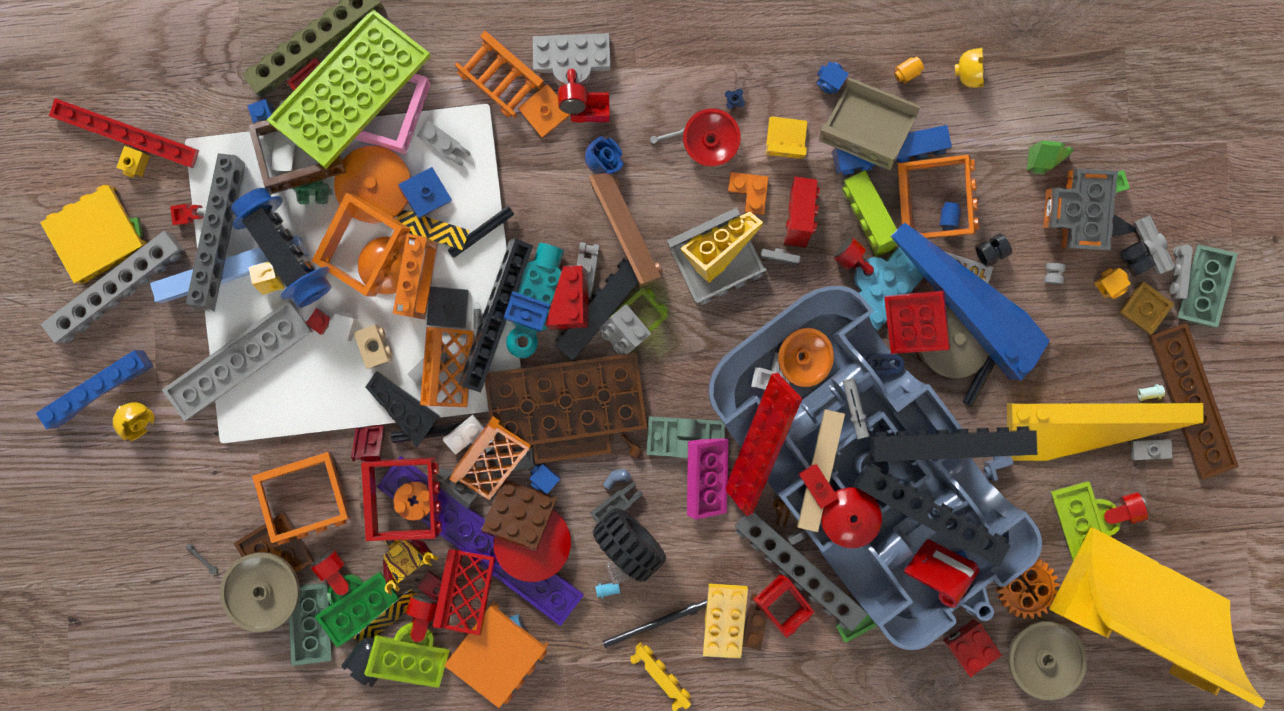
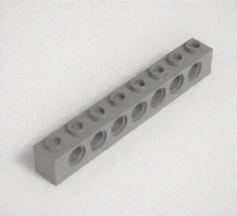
(56, 324)

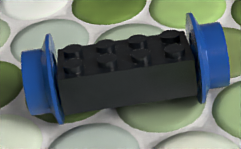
(302, 279)

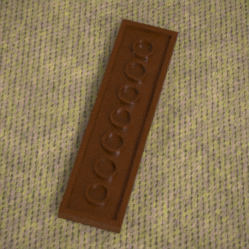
(1189, 384)

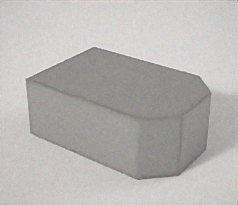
(796, 537)

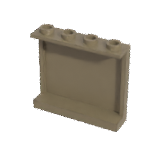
(869, 123)

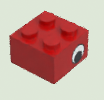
(972, 647)

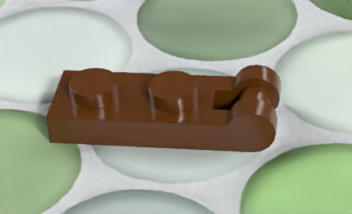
(754, 626)

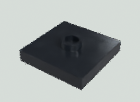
(447, 307)

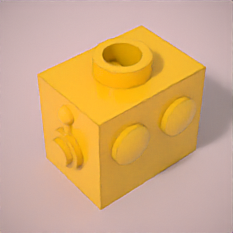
(265, 278)

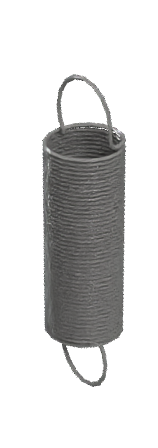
(477, 317)

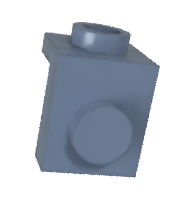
(996, 463)

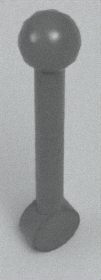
(212, 569)

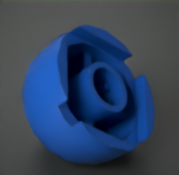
(603, 156)

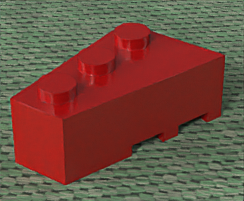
(570, 300)

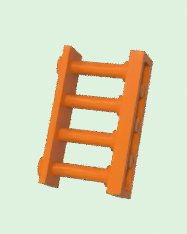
(517, 69)

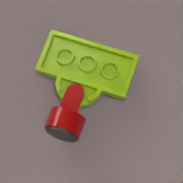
(1080, 511)
(411, 652)

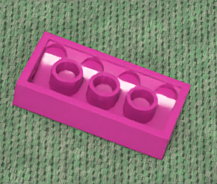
(707, 477)

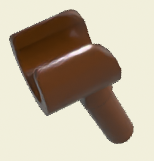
(635, 451)

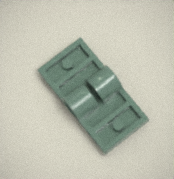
(671, 435)

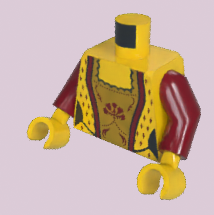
(403, 560)

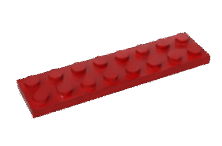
(763, 443)

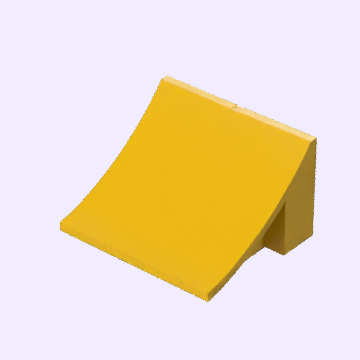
(1156, 608)

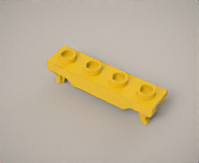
(667, 682)

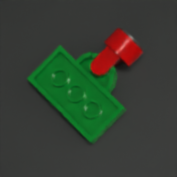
(351, 599)

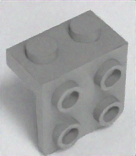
(624, 330)

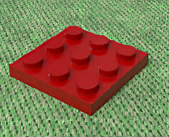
(917, 322)

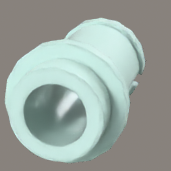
(1151, 392)

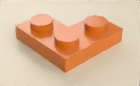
(754, 187)

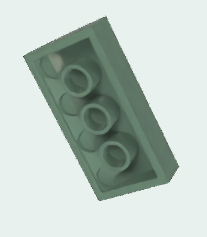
(1207, 286)
(306, 636)

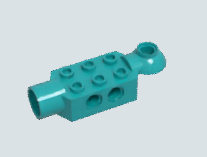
(540, 283)

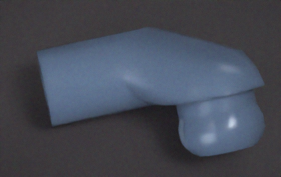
(617, 476)

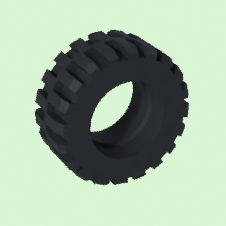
(629, 545)

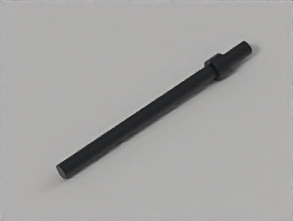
(691, 609)

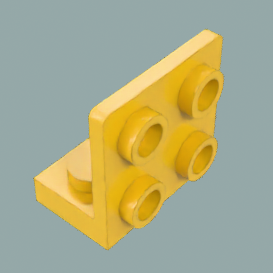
(786, 138)

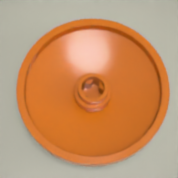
(375, 177)

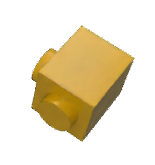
(133, 162)

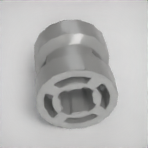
(1057, 275)

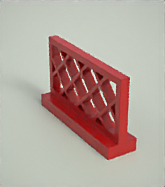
(448, 588)

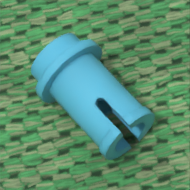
(607, 589)

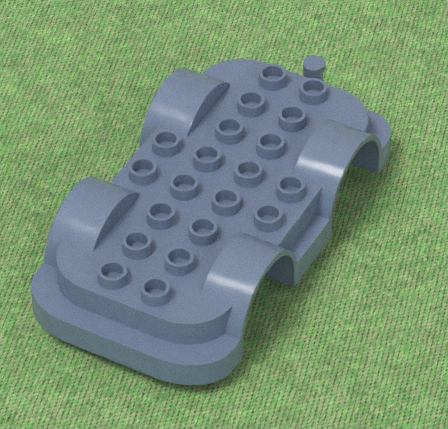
(874, 574)

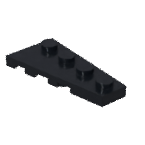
(402, 407)

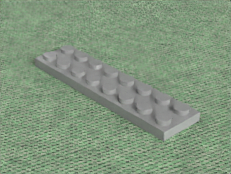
(237, 360)

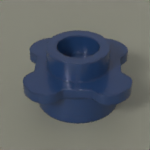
(734, 104)

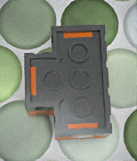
(1083, 209)

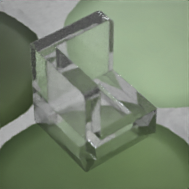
(616, 573)

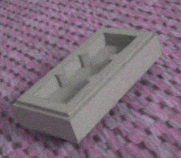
(780, 256)
(1151, 449)

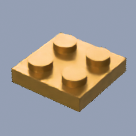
(1146, 308)

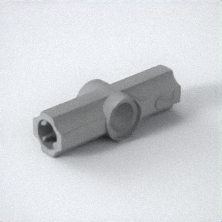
(1154, 243)

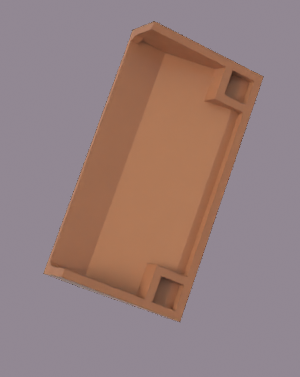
(625, 228)

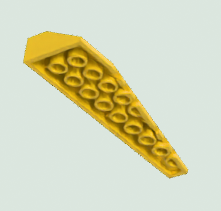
(1082, 427)

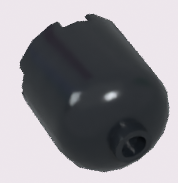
(358, 661)

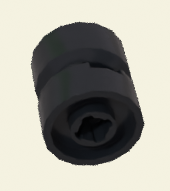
(996, 248)
(1136, 258)

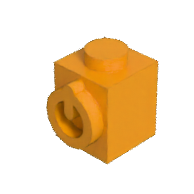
(1113, 283)

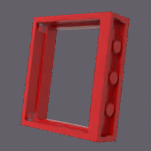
(370, 500)

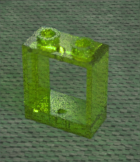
(649, 295)

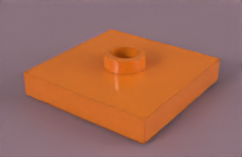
(543, 111)

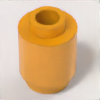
(908, 70)

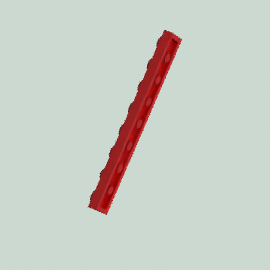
(124, 133)

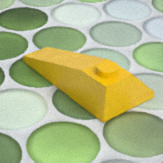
(715, 250)

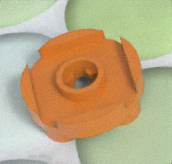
(403, 505)

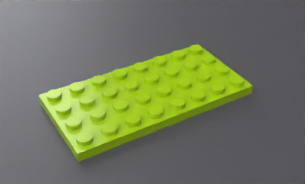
(349, 88)

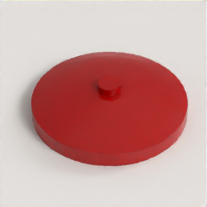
(539, 564)

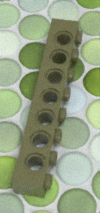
(324, 40)

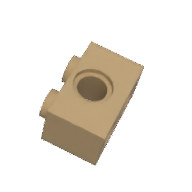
(364, 339)

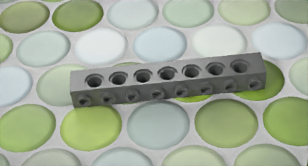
(215, 233)
(854, 614)

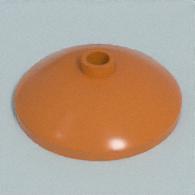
(369, 258)
(815, 361)

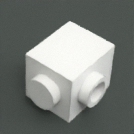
(342, 326)

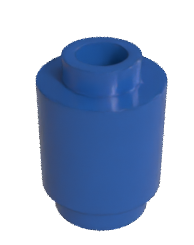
(950, 216)

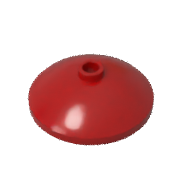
(713, 124)
(837, 516)

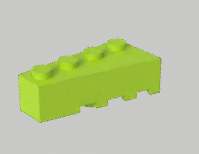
(870, 213)

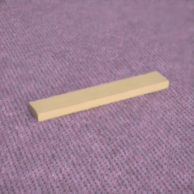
(824, 457)

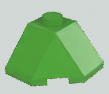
(1046, 155)

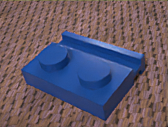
(526, 311)

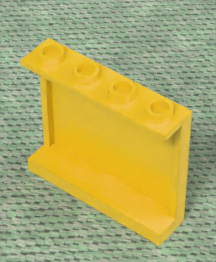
(92, 234)

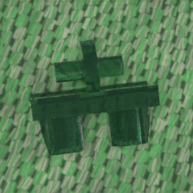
(318, 188)

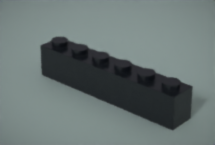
(600, 309)

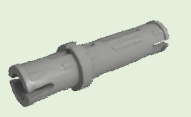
(862, 431)

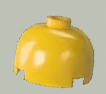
(971, 68)
(131, 420)

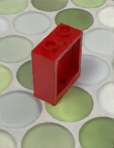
(772, 593)

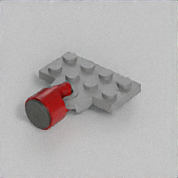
(571, 62)

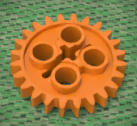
(1014, 598)

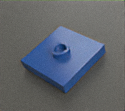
(425, 192)

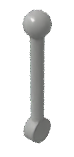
(654, 139)

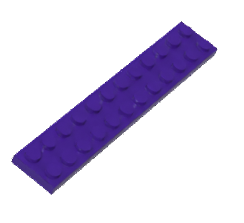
(463, 529)

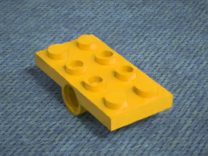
(725, 620)

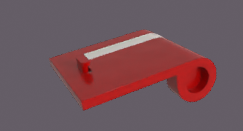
(943, 572)

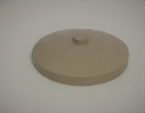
(962, 358)
(260, 592)
(1047, 660)

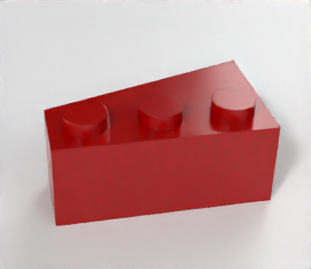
(802, 212)

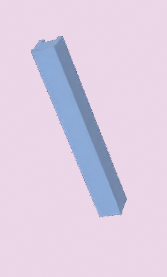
(234, 268)

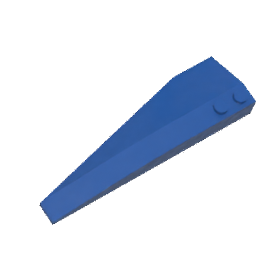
(990, 317)

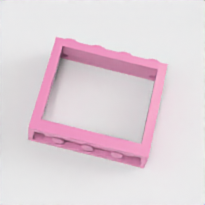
(410, 121)

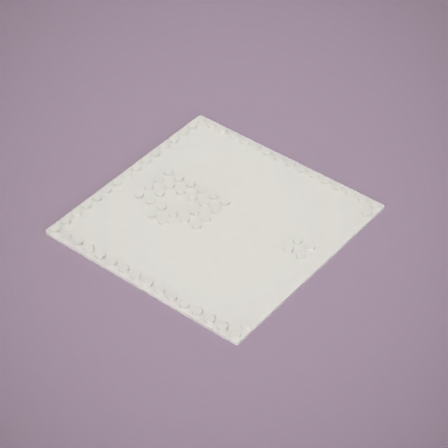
(322, 377)

